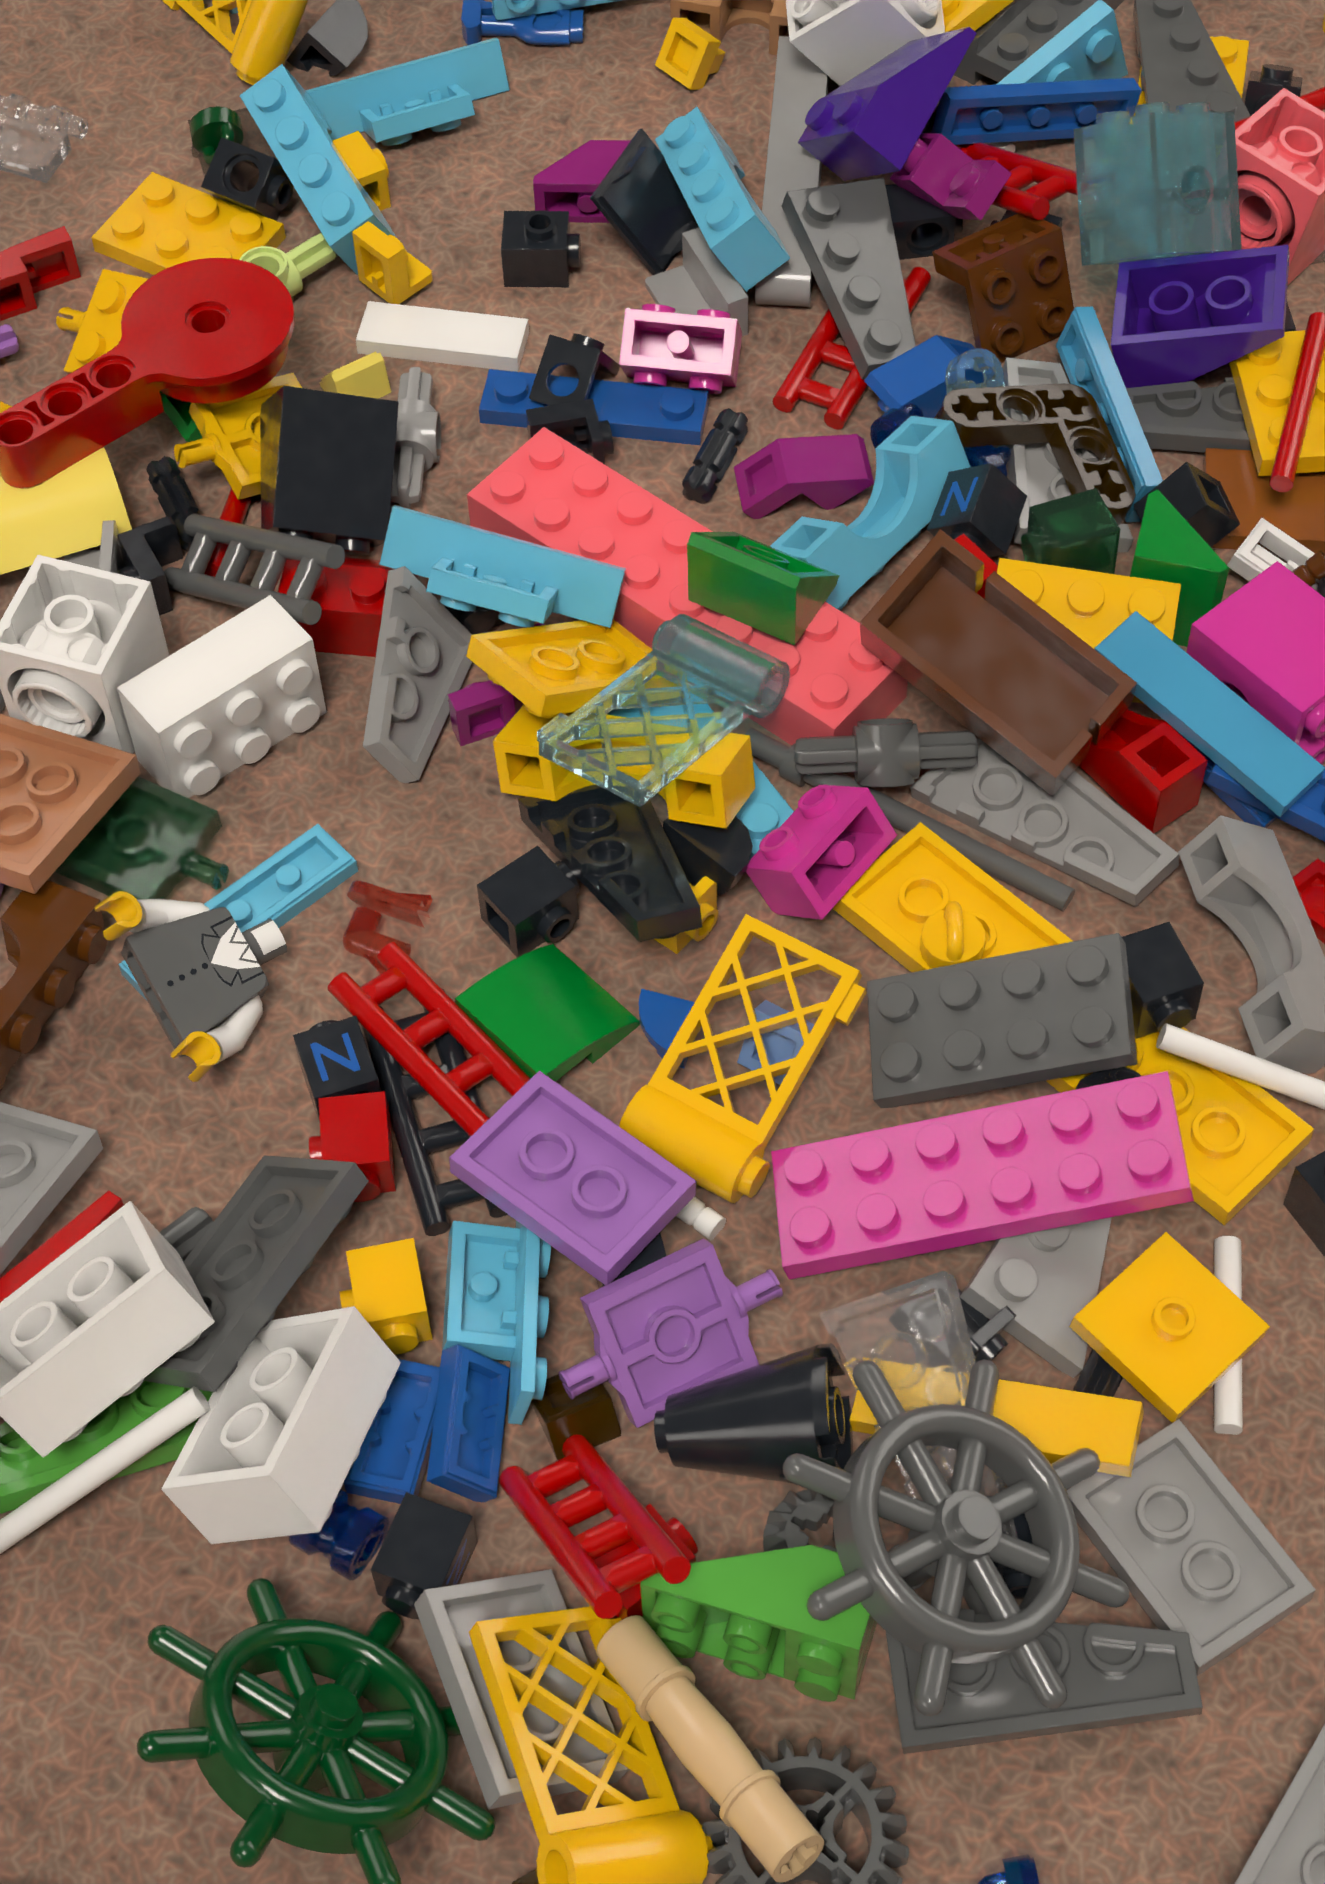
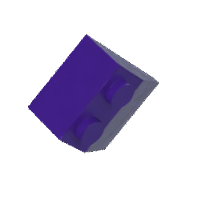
(880, 113)
(1196, 312)

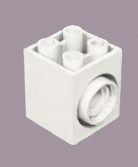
(856, 34)
(72, 643)

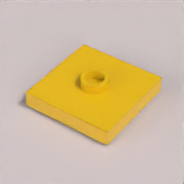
(1169, 1327)

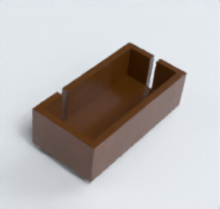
(997, 662)

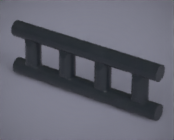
(417, 1143)

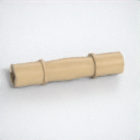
(710, 1749)

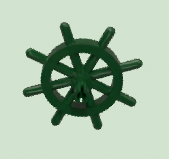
(315, 1736)

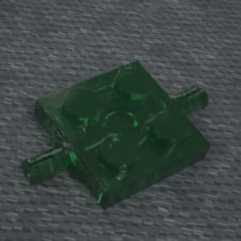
(147, 845)

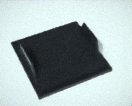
(645, 204)

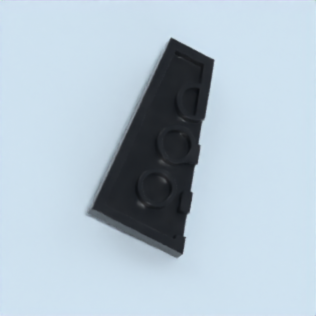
(619, 857)

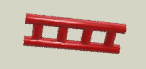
(1034, 202)
(823, 349)
(407, 1044)
(576, 1553)

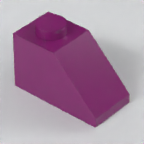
(574, 179)

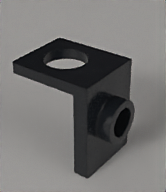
(583, 354)

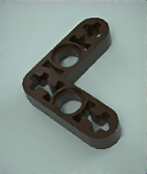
(1057, 415)

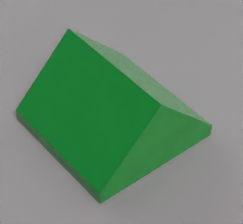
(1175, 553)
(756, 583)

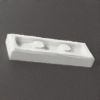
(443, 336)

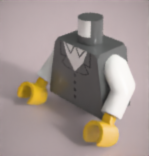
(196, 971)

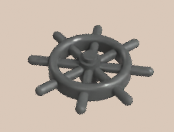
(955, 1535)

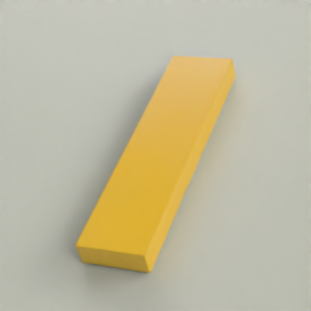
(1057, 1422)

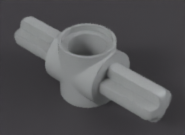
(416, 436)

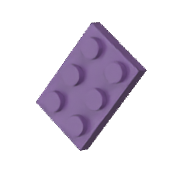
(573, 1177)

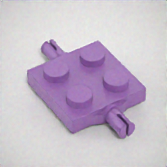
(669, 1330)

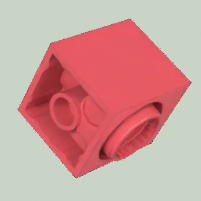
(1283, 179)

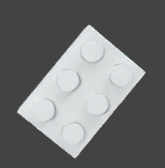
(224, 699)
(94, 1328)
(283, 1428)

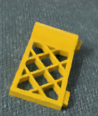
(262, 34)
(702, 1136)
(603, 1845)

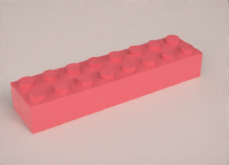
(583, 507)

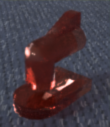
(361, 935)

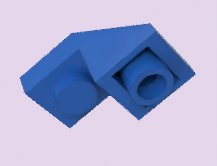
(919, 375)

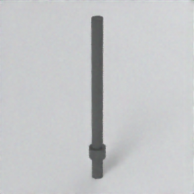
(907, 818)

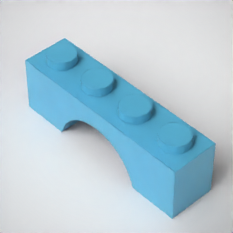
(312, 161)
(718, 199)
(905, 492)

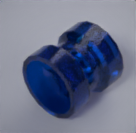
(346, 1538)

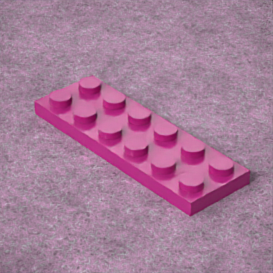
(980, 1176)

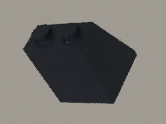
(328, 466)

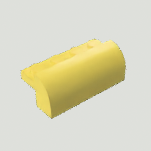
(59, 513)

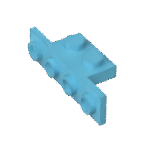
(413, 94)
(500, 571)
(496, 1303)

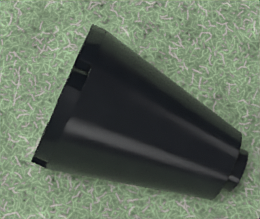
(760, 1418)

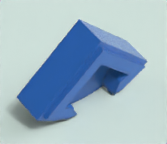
(662, 1018)

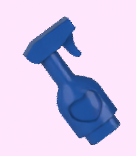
(547, 28)

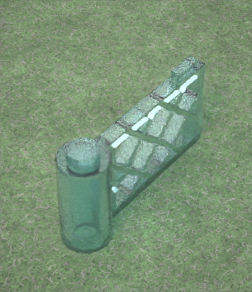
(706, 669)

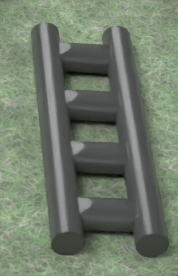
(241, 541)

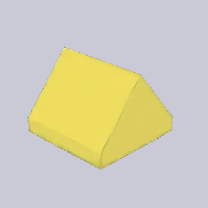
(360, 378)

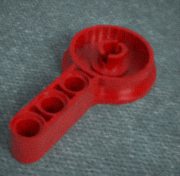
(189, 331)

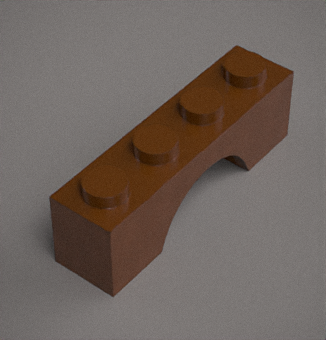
(51, 944)

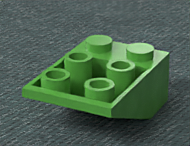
(758, 1619)

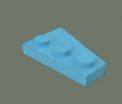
(1081, 51)

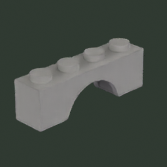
(1248, 885)

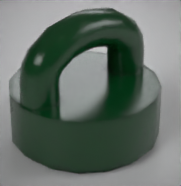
(211, 125)

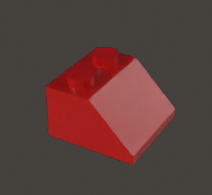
(349, 603)

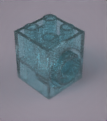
(1157, 184)

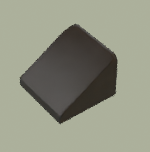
(585, 1415)

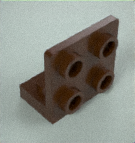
(1012, 283)

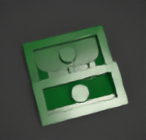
(546, 1012)

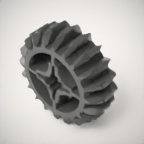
(843, 1794)

